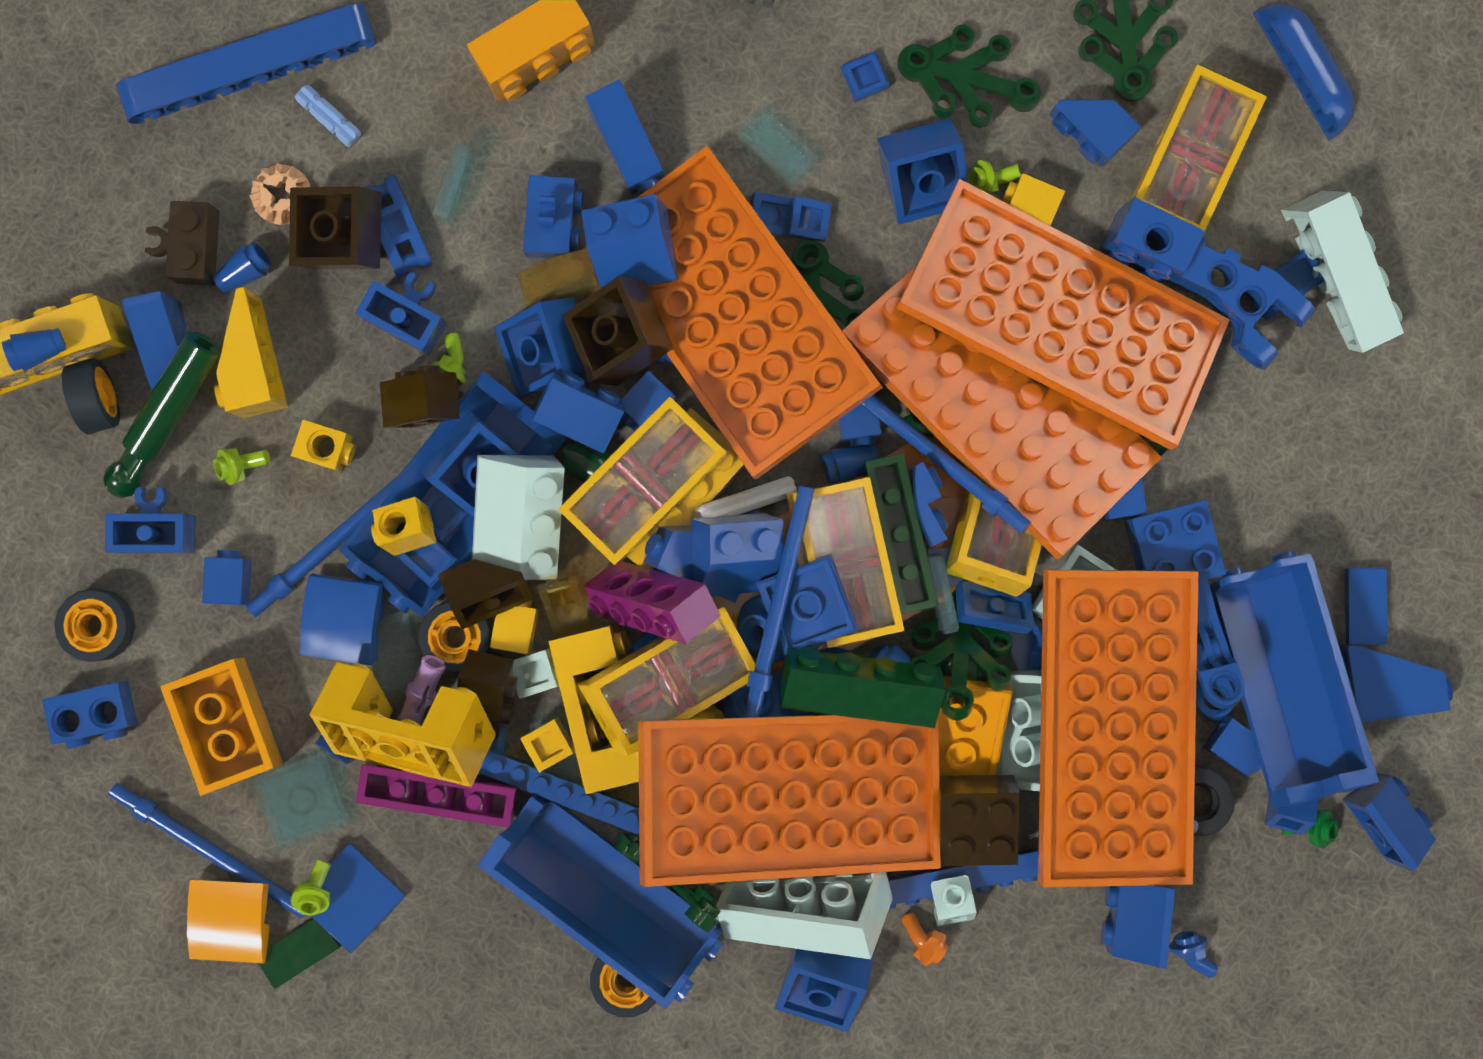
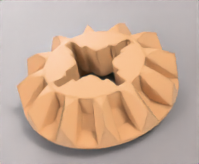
(262, 198)

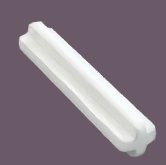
(748, 499)

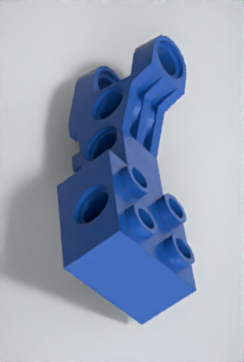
(1183, 258)
(1187, 541)

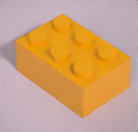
(532, 46)
(221, 725)

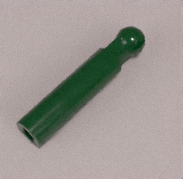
(162, 412)

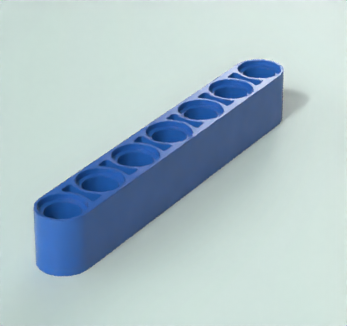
(245, 62)

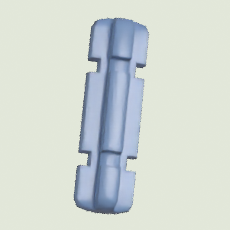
(328, 115)

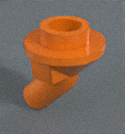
(928, 947)

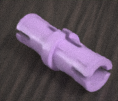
(422, 691)

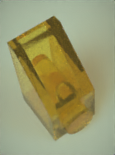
(559, 278)

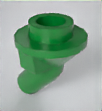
(1323, 831)

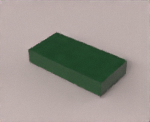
(297, 952)

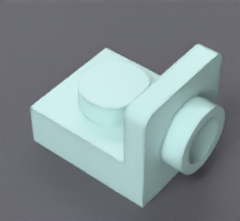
(535, 673)
(953, 900)

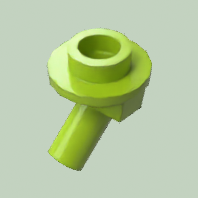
(986, 179)
(455, 358)
(231, 465)
(309, 897)

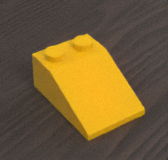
(247, 362)

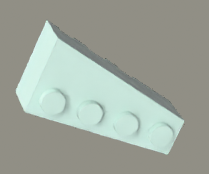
(1358, 286)
(808, 913)

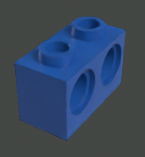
(89, 707)

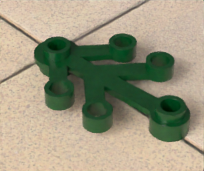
(1125, 37)
(964, 77)
(822, 267)
(962, 646)
(702, 910)

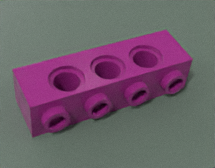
(651, 601)
(486, 802)

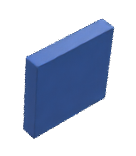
(815, 606)
(357, 898)

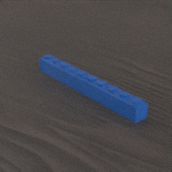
(561, 790)
(917, 885)

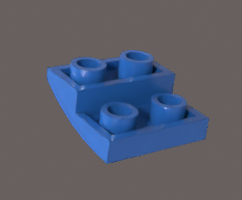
(925, 490)
(341, 619)

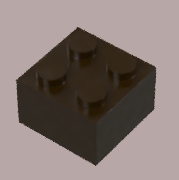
(335, 227)
(618, 331)
(979, 820)

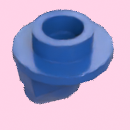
(1191, 948)

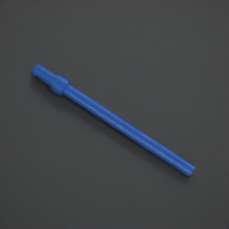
(993, 501)
(281, 585)
(760, 678)
(146, 810)

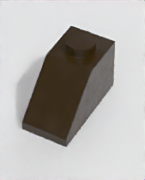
(483, 591)

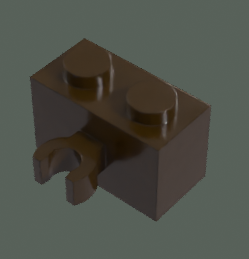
(189, 242)
(420, 398)
(492, 680)

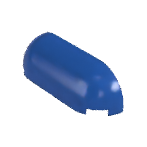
(1309, 65)

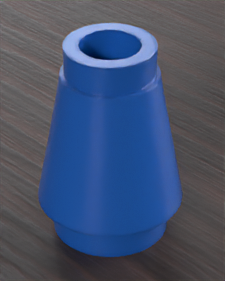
(242, 267)
(32, 348)
(846, 463)

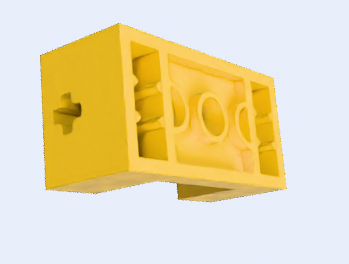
(572, 658)
(357, 725)

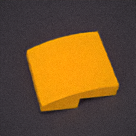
(227, 921)

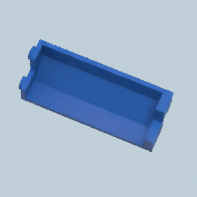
(506, 417)
(1293, 681)
(598, 899)

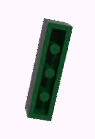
(901, 533)
(861, 687)

